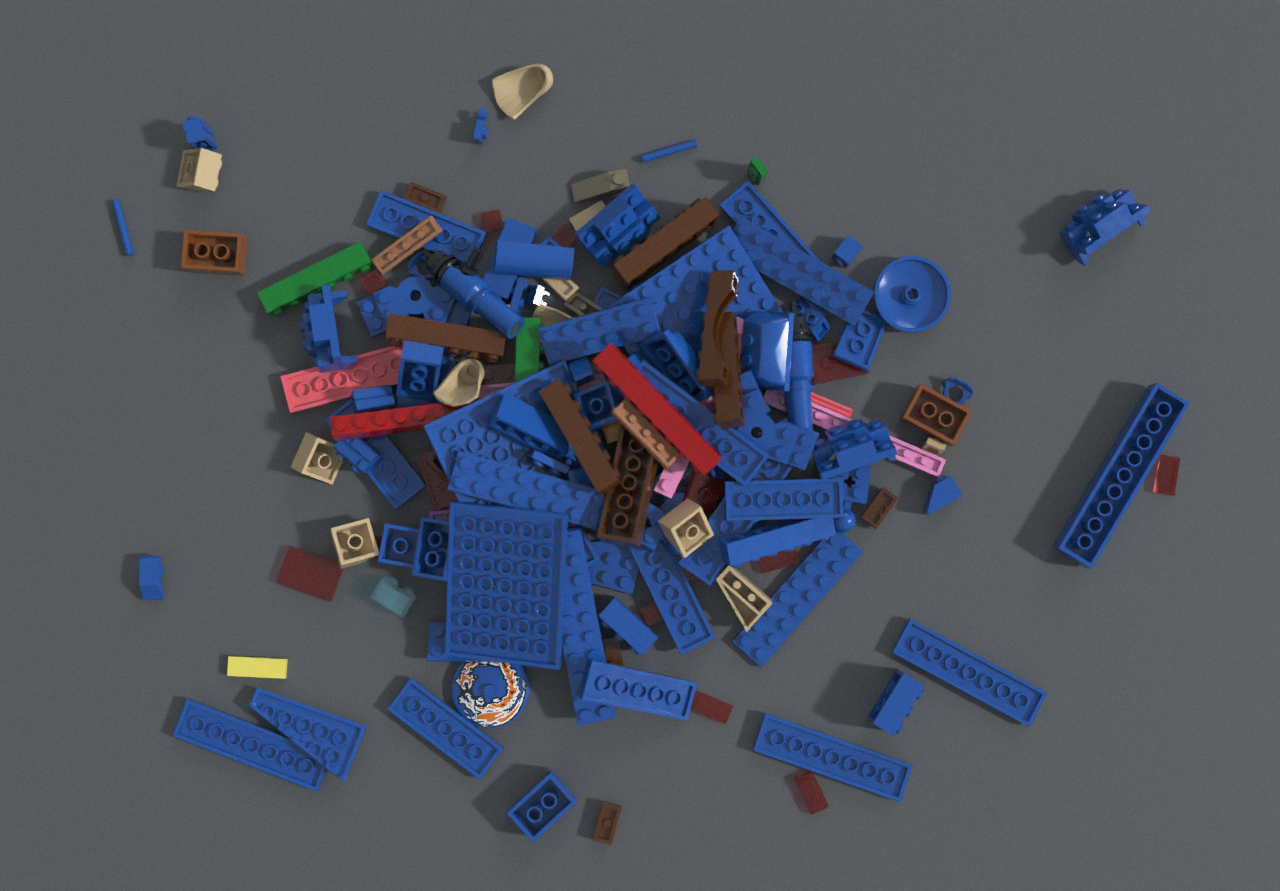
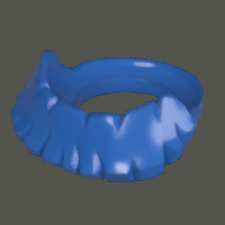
(412, 268)
(951, 381)

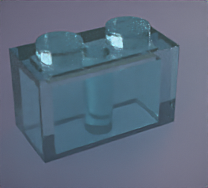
(394, 596)

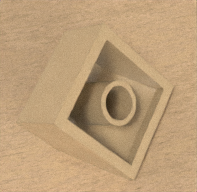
(199, 170)
(317, 459)
(686, 527)
(354, 543)

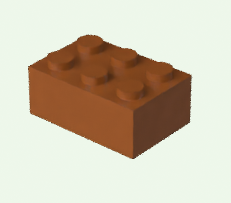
(214, 252)
(935, 415)

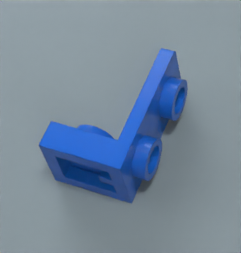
(815, 321)

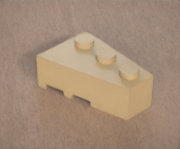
(743, 595)

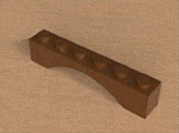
(722, 291)

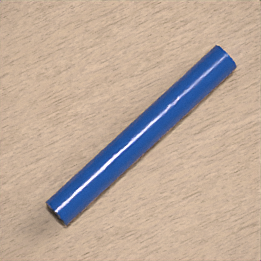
(668, 151)
(122, 227)

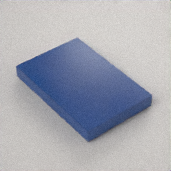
(859, 342)

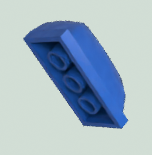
(768, 348)
(676, 361)

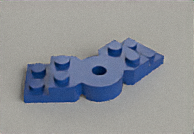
(433, 304)
(780, 439)

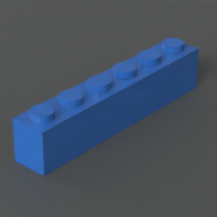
(774, 538)

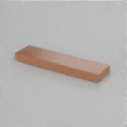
(406, 245)
(645, 434)

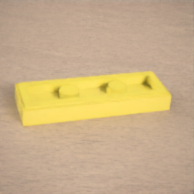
(257, 667)

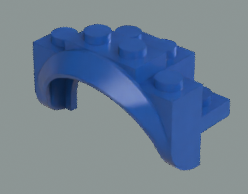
(1103, 219)
(618, 226)
(321, 331)
(852, 447)

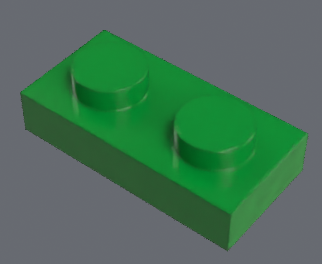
(757, 171)

